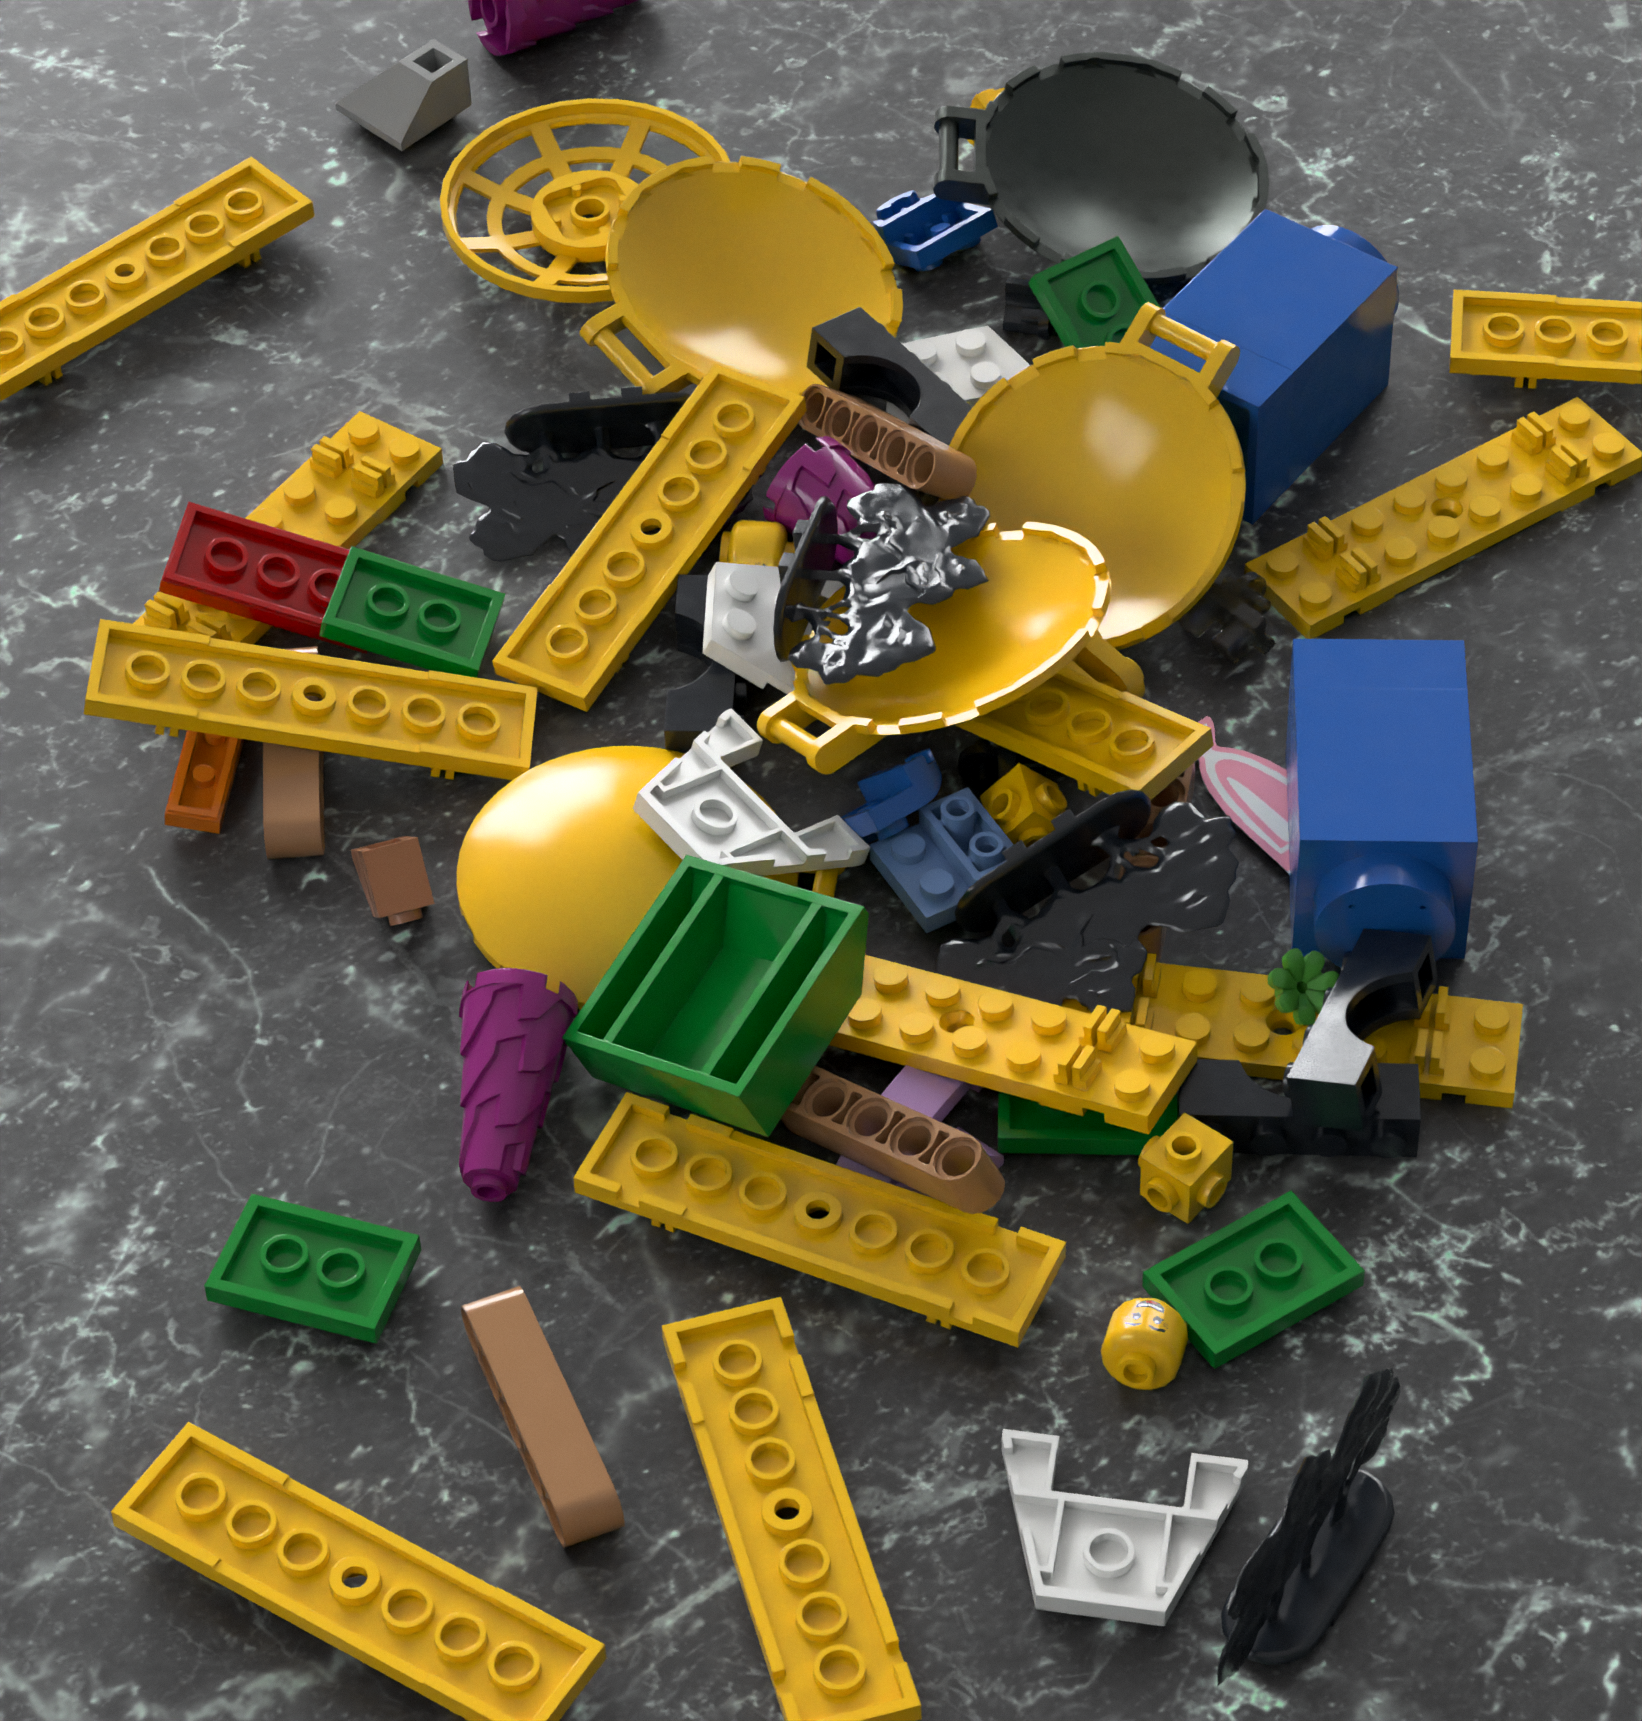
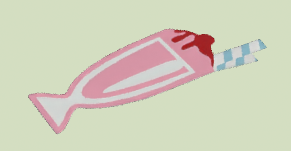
(1251, 794)

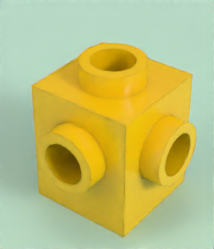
(1024, 804)
(1185, 1168)

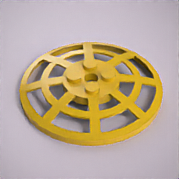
(562, 202)

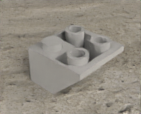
(411, 96)

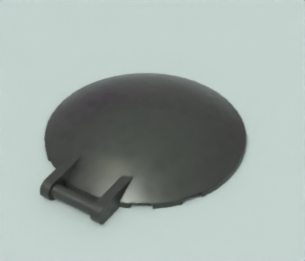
(1105, 154)

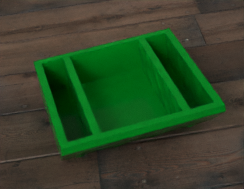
(725, 994)

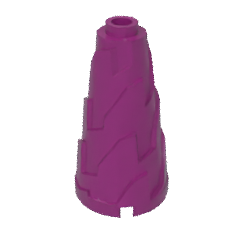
(520, 23)
(817, 474)
(508, 1073)

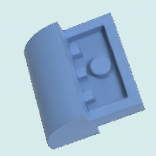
(941, 856)

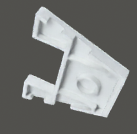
(966, 361)
(742, 622)
(715, 816)
(1108, 1552)

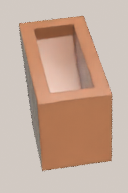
(394, 879)

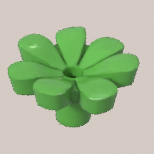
(1301, 985)

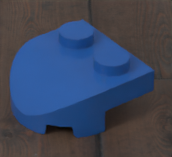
(930, 228)
(893, 795)

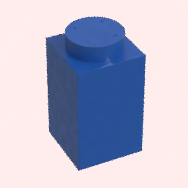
(1311, 339)
(1379, 793)

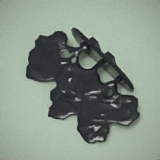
(568, 492)
(887, 575)
(1087, 939)
(1318, 1544)

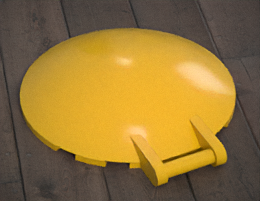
(736, 273)
(1124, 457)
(990, 644)
(568, 868)

